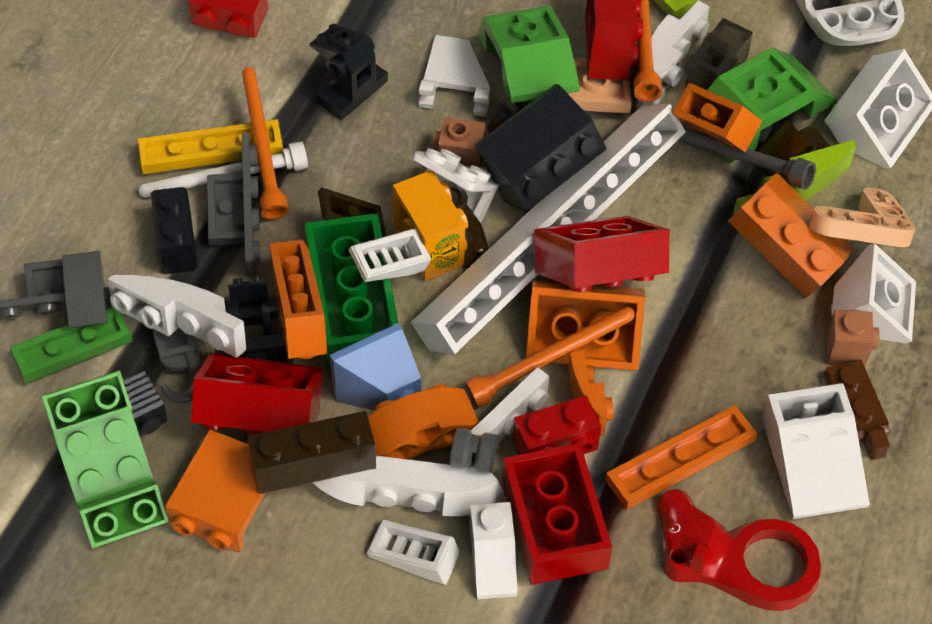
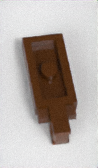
(868, 413)

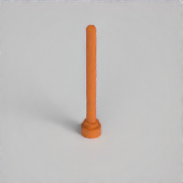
(647, 82)
(273, 202)
(485, 387)

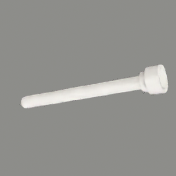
(291, 158)

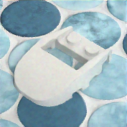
(856, 22)

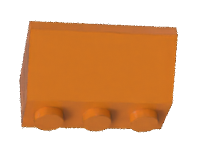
(779, 229)
(562, 312)

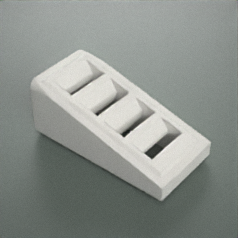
(408, 241)
(437, 560)

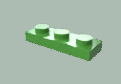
(69, 346)

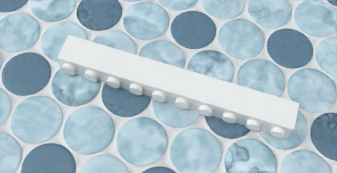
(511, 261)

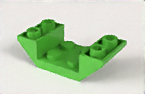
(532, 52)
(773, 88)
(104, 459)

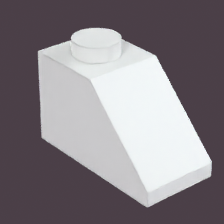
(493, 550)

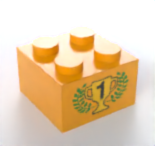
(428, 207)

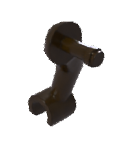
(475, 228)

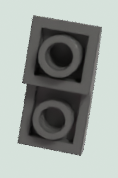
(84, 289)

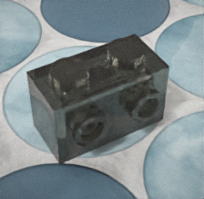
(720, 52)

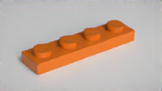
(680, 457)

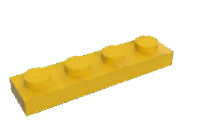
(201, 147)

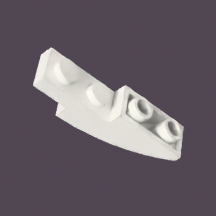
(673, 42)
(174, 305)

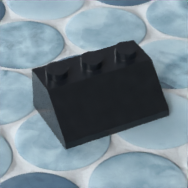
(540, 148)

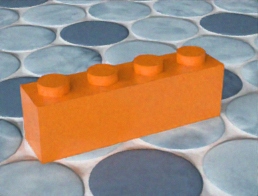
(298, 299)

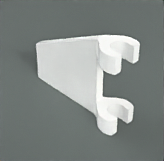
(456, 67)

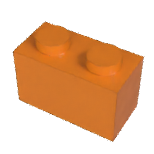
(717, 117)

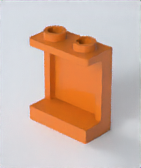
(216, 493)

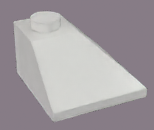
(879, 287)

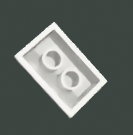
(882, 108)

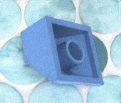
(375, 370)

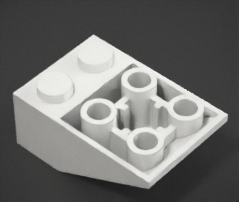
(816, 450)

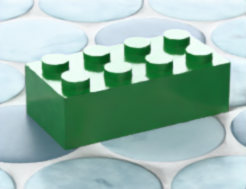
(349, 304)

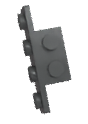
(231, 208)
(44, 290)

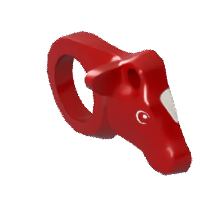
(706, 553)

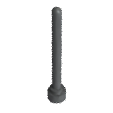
(798, 172)

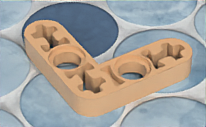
(878, 221)

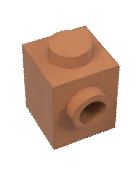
(460, 138)
(851, 337)

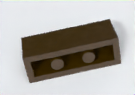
(312, 452)

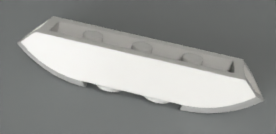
(416, 485)

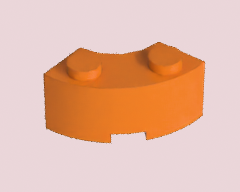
(421, 421)

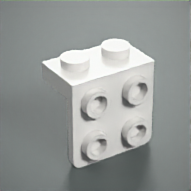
(472, 180)

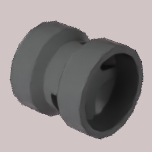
(474, 450)

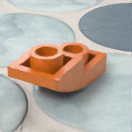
(582, 383)

